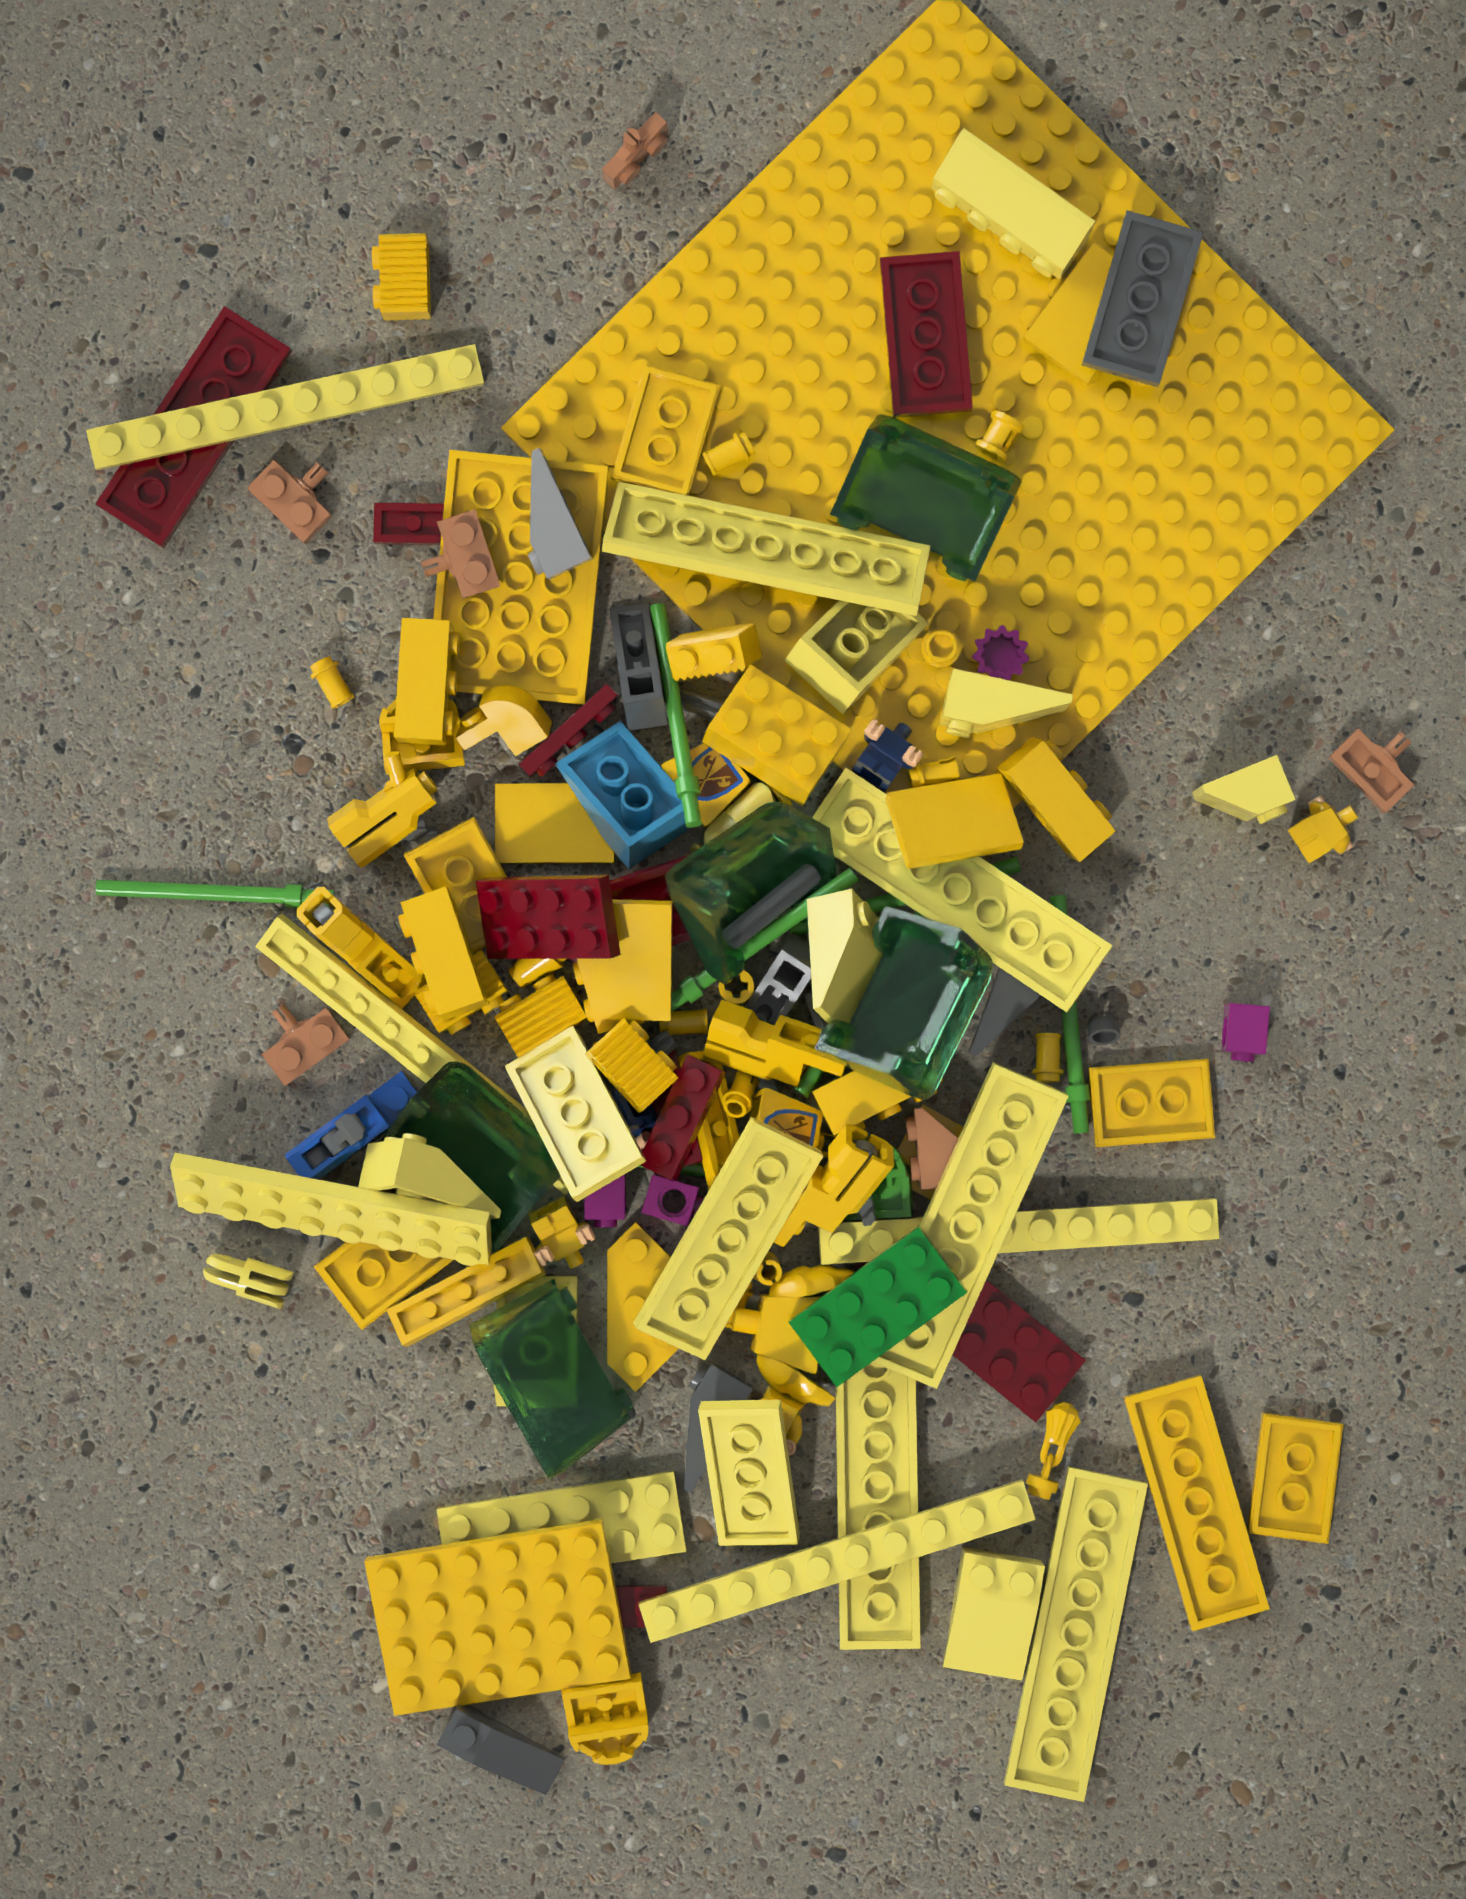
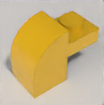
(510, 713)

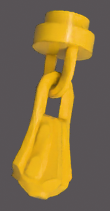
(1060, 1425)

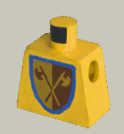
(719, 781)
(791, 1118)

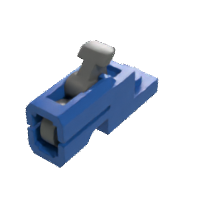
(351, 1129)

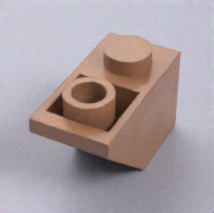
(933, 1148)

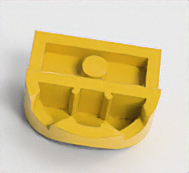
(421, 756)
(607, 1719)

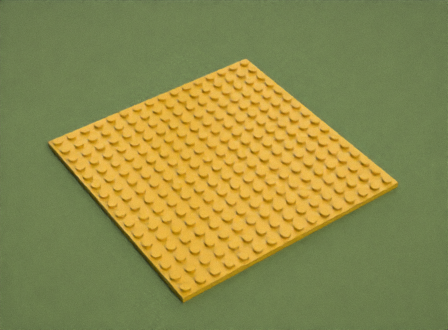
(1130, 493)

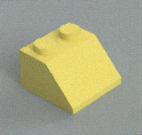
(1250, 793)

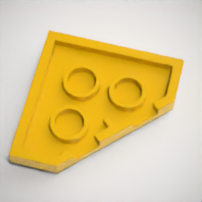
(632, 1272)

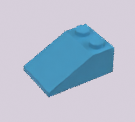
(625, 794)

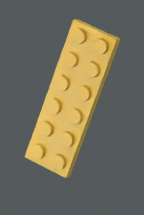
(1196, 1503)

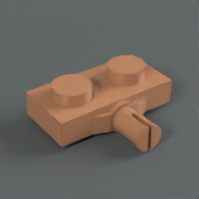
(635, 148)
(292, 498)
(464, 555)
(1373, 768)
(303, 1043)

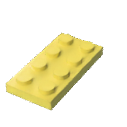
(575, 1114)
(749, 1472)

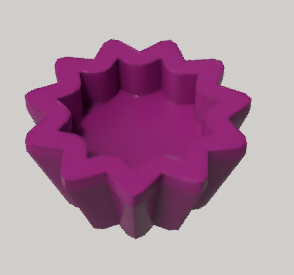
(1001, 653)

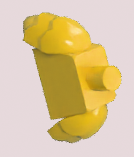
(774, 1339)

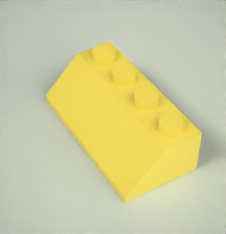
(1011, 205)

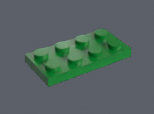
(878, 1306)

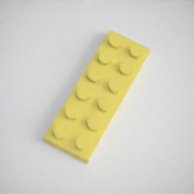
(728, 1238)
(637, 1514)

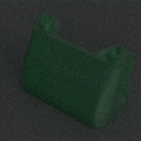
(927, 494)
(738, 871)
(912, 1004)
(485, 1139)
(550, 1376)

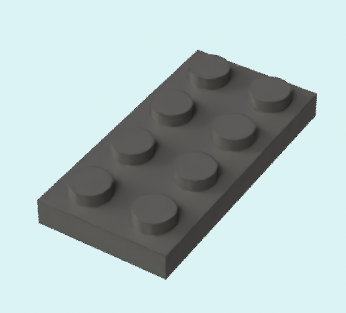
(1142, 298)

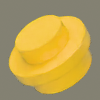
(940, 647)

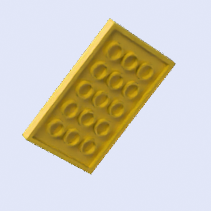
(532, 627)
(498, 1617)

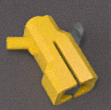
(388, 816)

